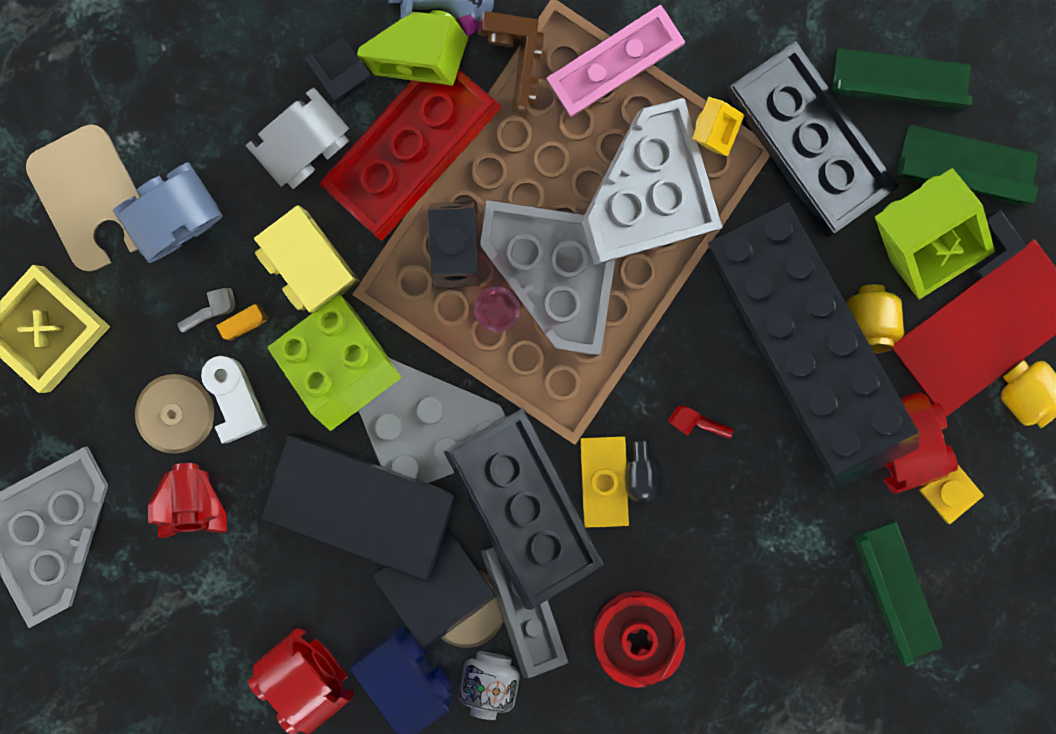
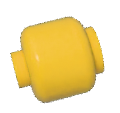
(878, 316)
(1031, 393)

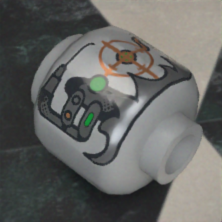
(488, 685)

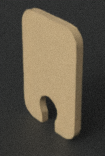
(80, 187)

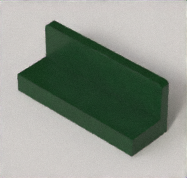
(901, 79)
(985, 167)
(897, 592)

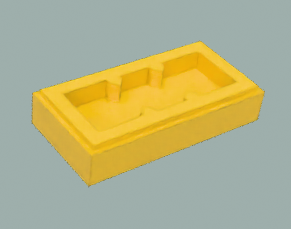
(604, 481)

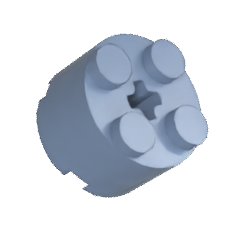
(168, 212)

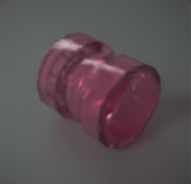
(493, 305)

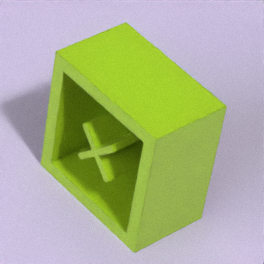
(935, 233)
(334, 362)

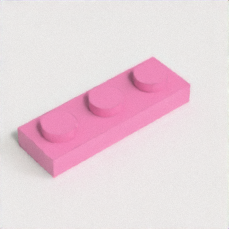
(615, 61)

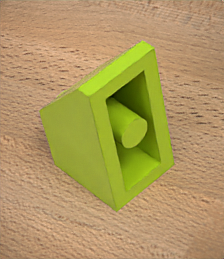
(417, 49)

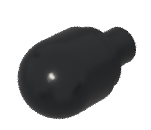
(642, 475)

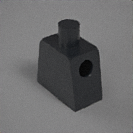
(453, 244)

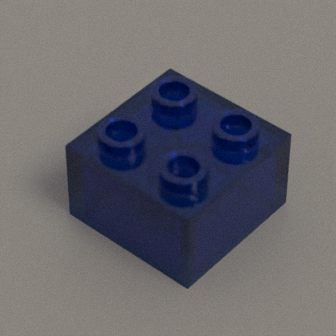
(403, 682)

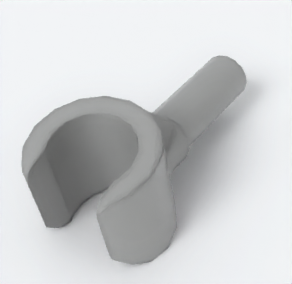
(220, 302)

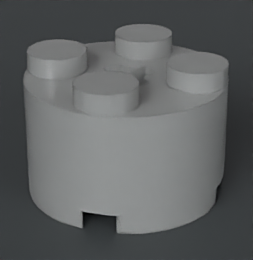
(299, 138)

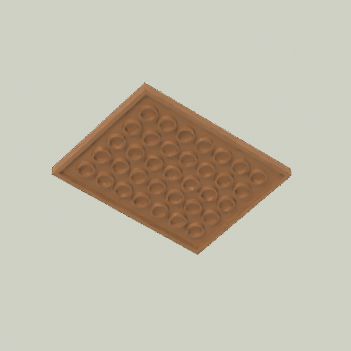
(557, 166)

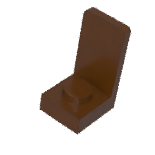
(503, 31)

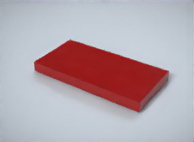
(408, 150)
(983, 330)

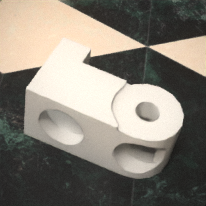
(235, 397)

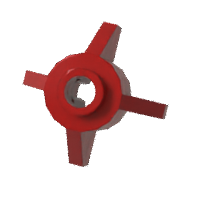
(186, 503)

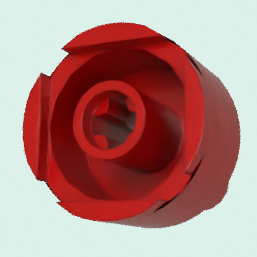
(933, 458)
(648, 662)
(300, 683)

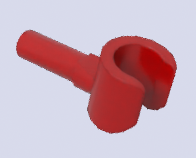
(686, 418)

